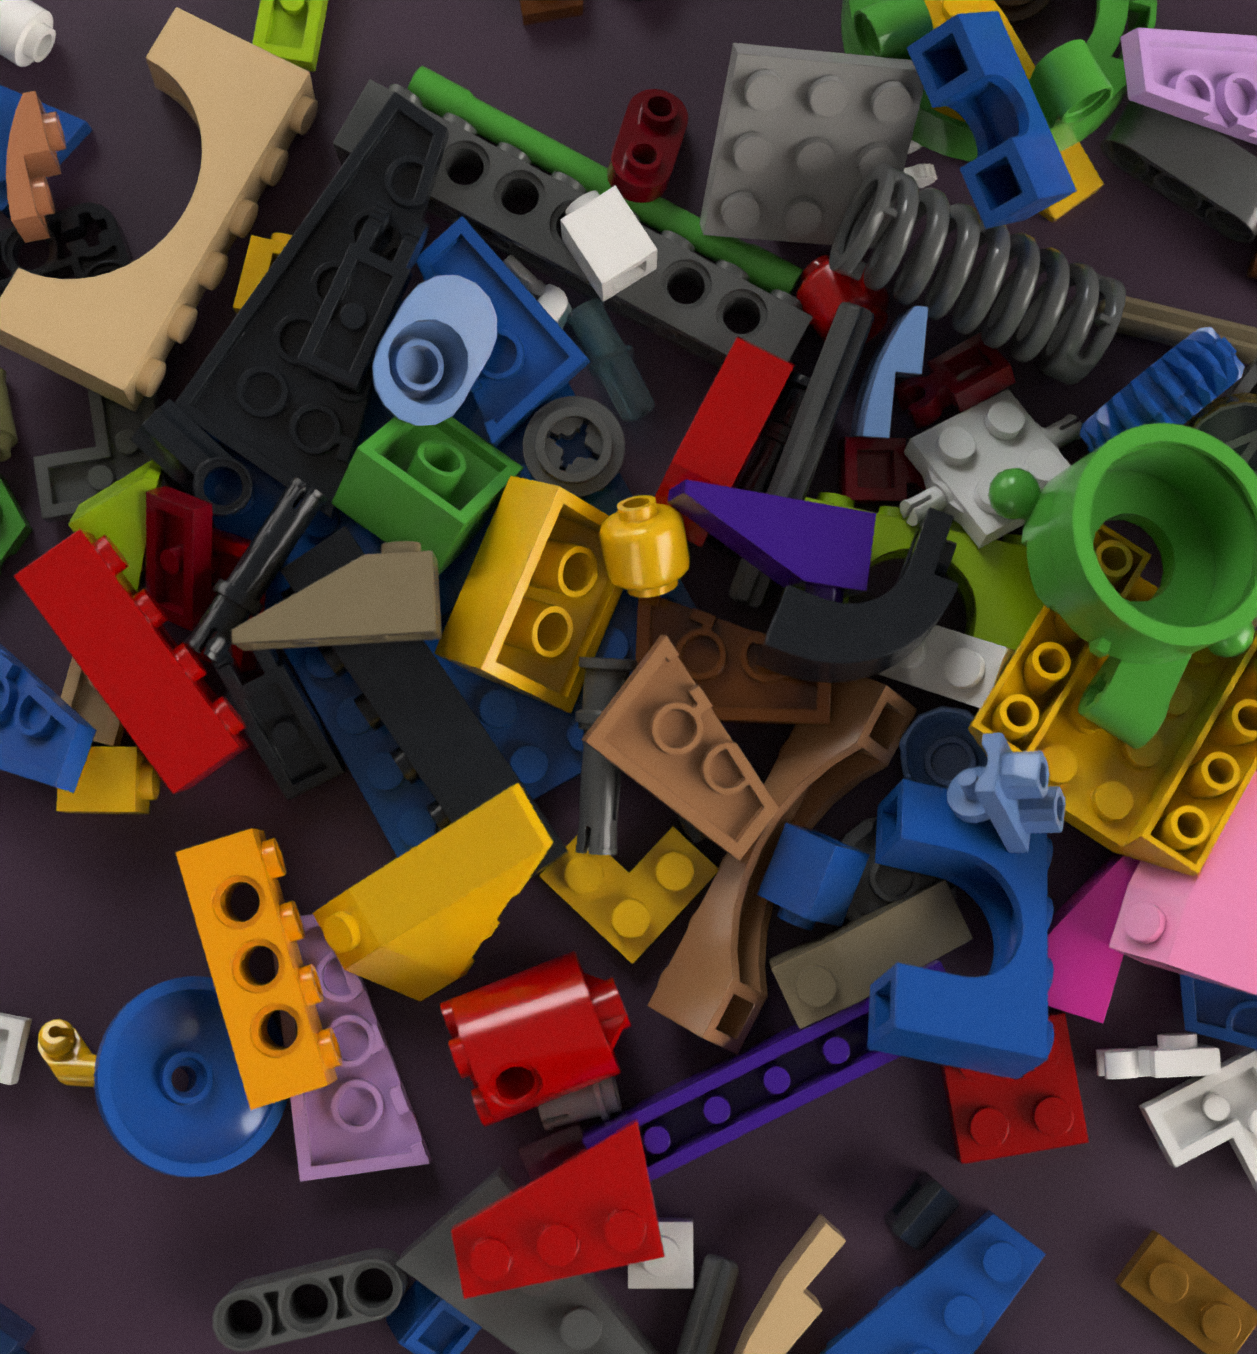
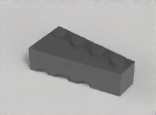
(539, 1318)

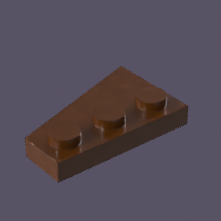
(724, 665)

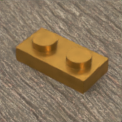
(1187, 1297)

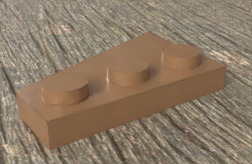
(677, 750)

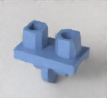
(1009, 793)

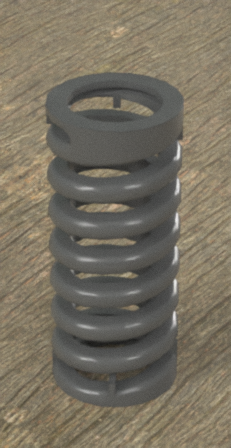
(1033, 321)

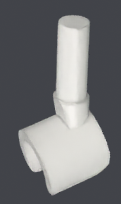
(549, 295)

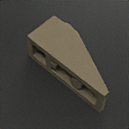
(364, 602)
(844, 962)

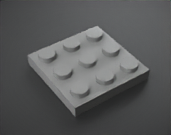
(802, 139)

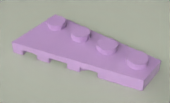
(1195, 77)

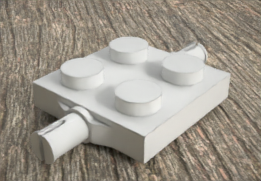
(971, 449)

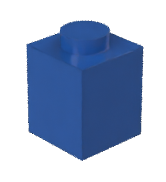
(812, 877)

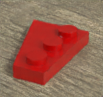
(566, 1223)

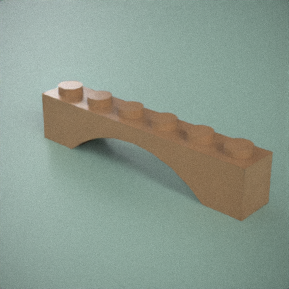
(719, 967)

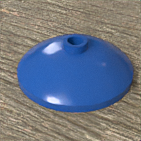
(152, 1121)

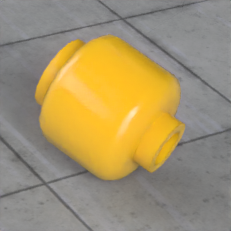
(645, 547)

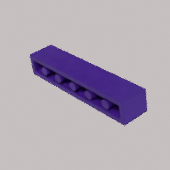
(749, 1088)

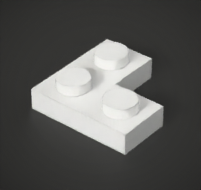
(1208, 1113)

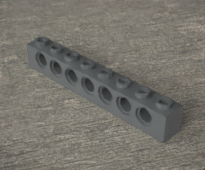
(536, 242)

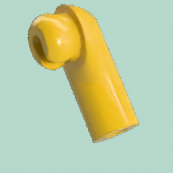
(66, 1053)

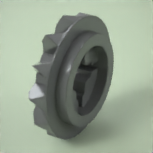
(563, 420)

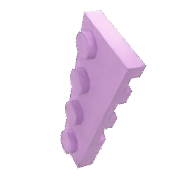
(364, 1115)

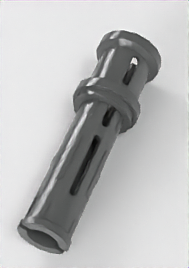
(598, 776)

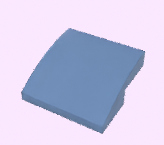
(897, 355)

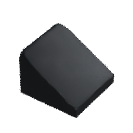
(921, 1211)

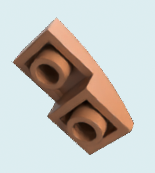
(31, 159)

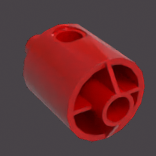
(535, 1036)

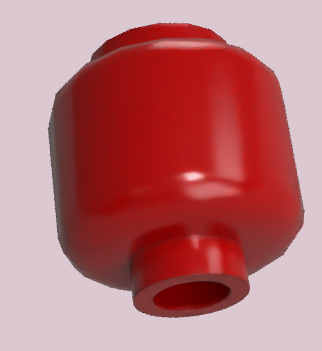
(825, 290)

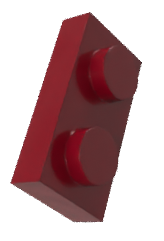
(179, 554)

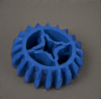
(1168, 389)

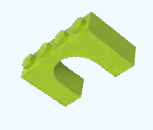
(990, 578)

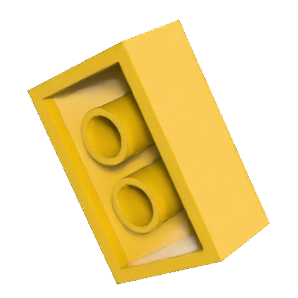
(534, 595)

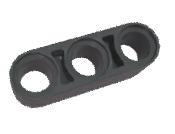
(1188, 167)
(288, 1321)

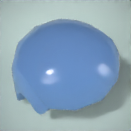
(939, 747)

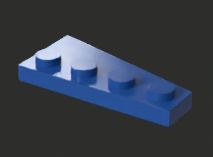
(951, 1299)

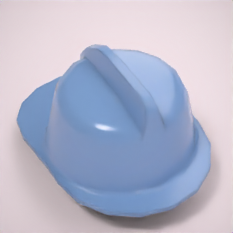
(434, 349)

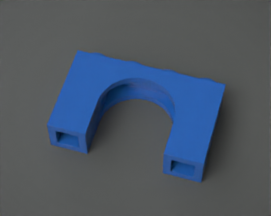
(954, 1020)

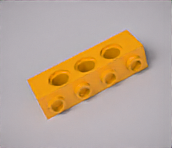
(210, 877)

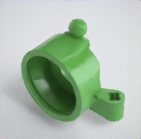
(1203, 517)

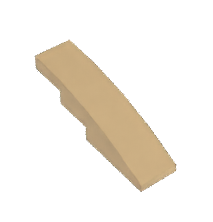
(787, 1304)

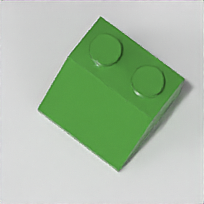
(425, 485)

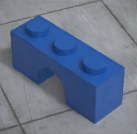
(978, 74)

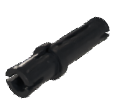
(255, 570)

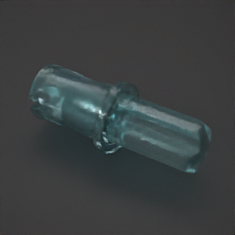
(611, 360)

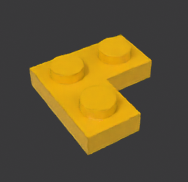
(635, 905)

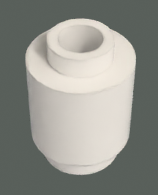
(25, 32)

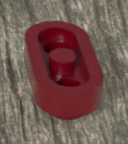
(652, 135)

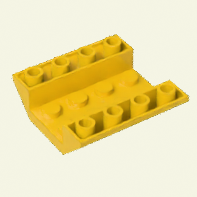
(1144, 802)

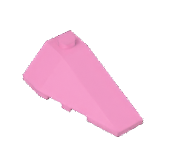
(1201, 921)

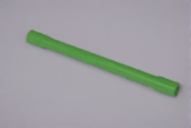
(445, 96)

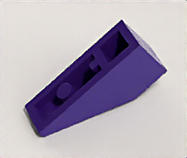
(786, 538)

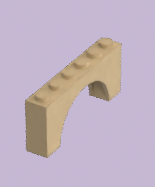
(122, 324)

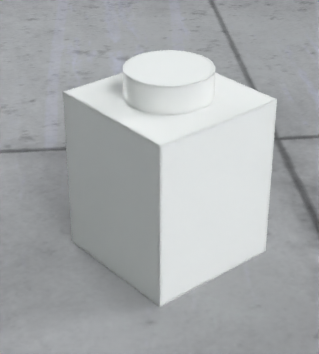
(607, 241)

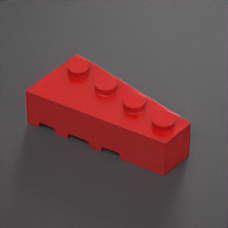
(134, 660)

